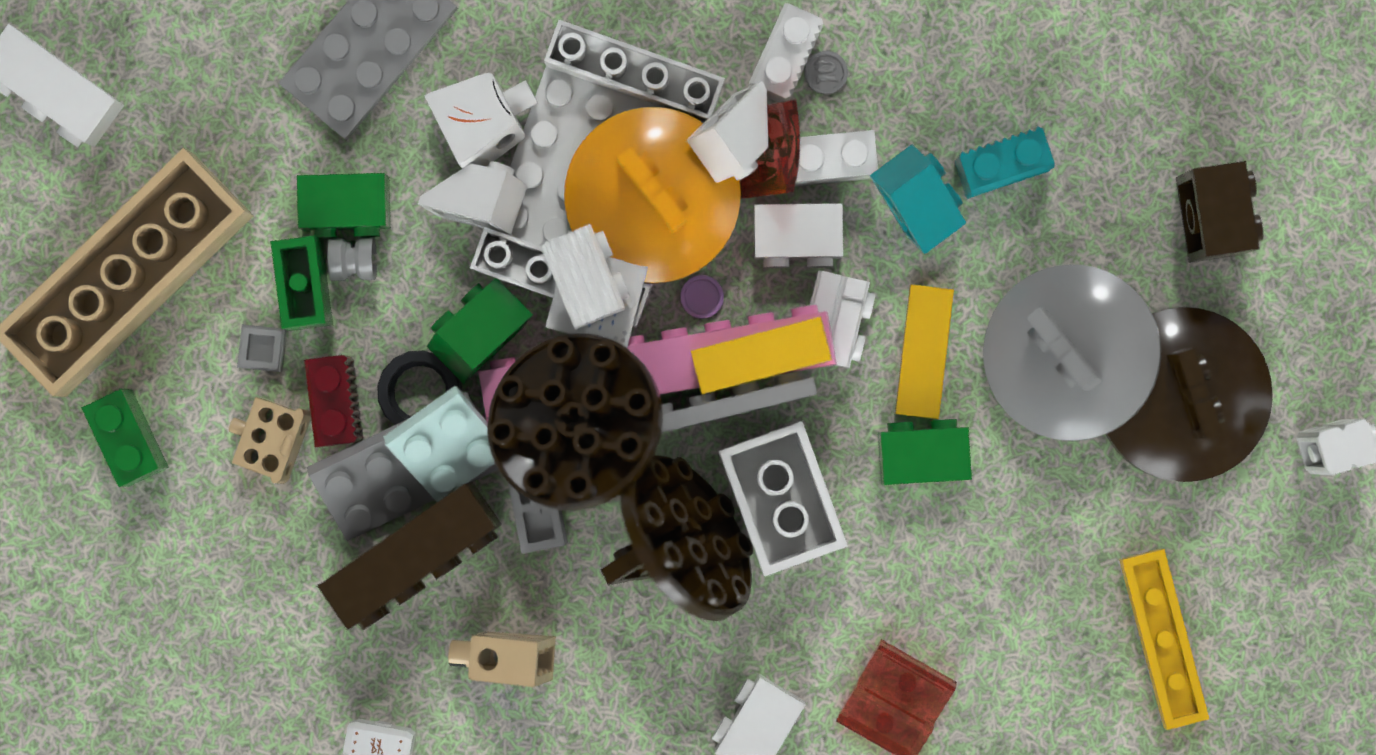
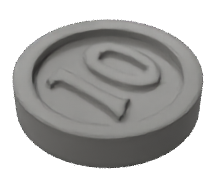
(826, 72)

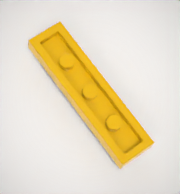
(1164, 639)

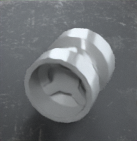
(350, 259)

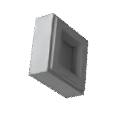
(261, 348)

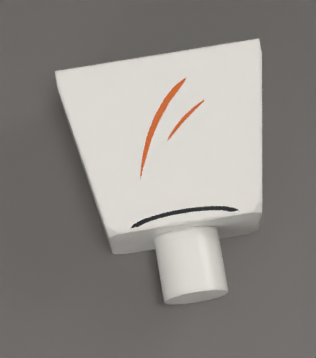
(480, 117)

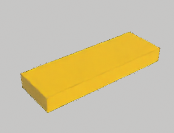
(924, 351)
(761, 355)

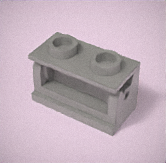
(536, 524)

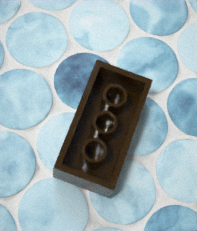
(409, 555)

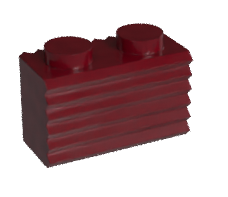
(333, 400)

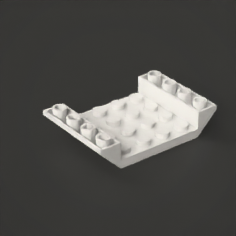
(581, 87)

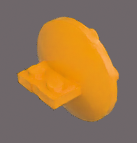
(651, 193)

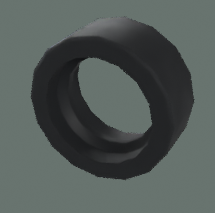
(396, 368)

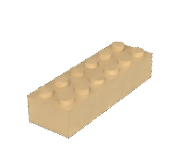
(123, 274)

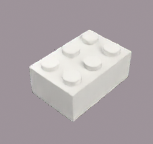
(783, 498)

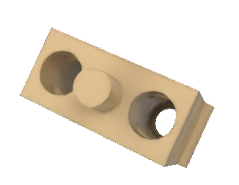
(282, 439)

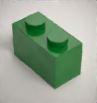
(343, 203)
(301, 283)
(478, 329)
(125, 437)
(925, 454)

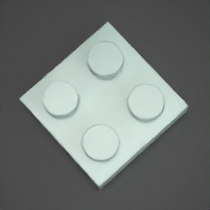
(443, 444)

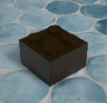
(1219, 211)

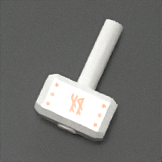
(378, 738)

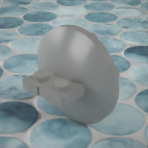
(1072, 352)

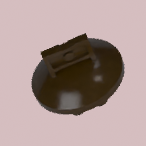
(1205, 402)
(575, 421)
(683, 541)

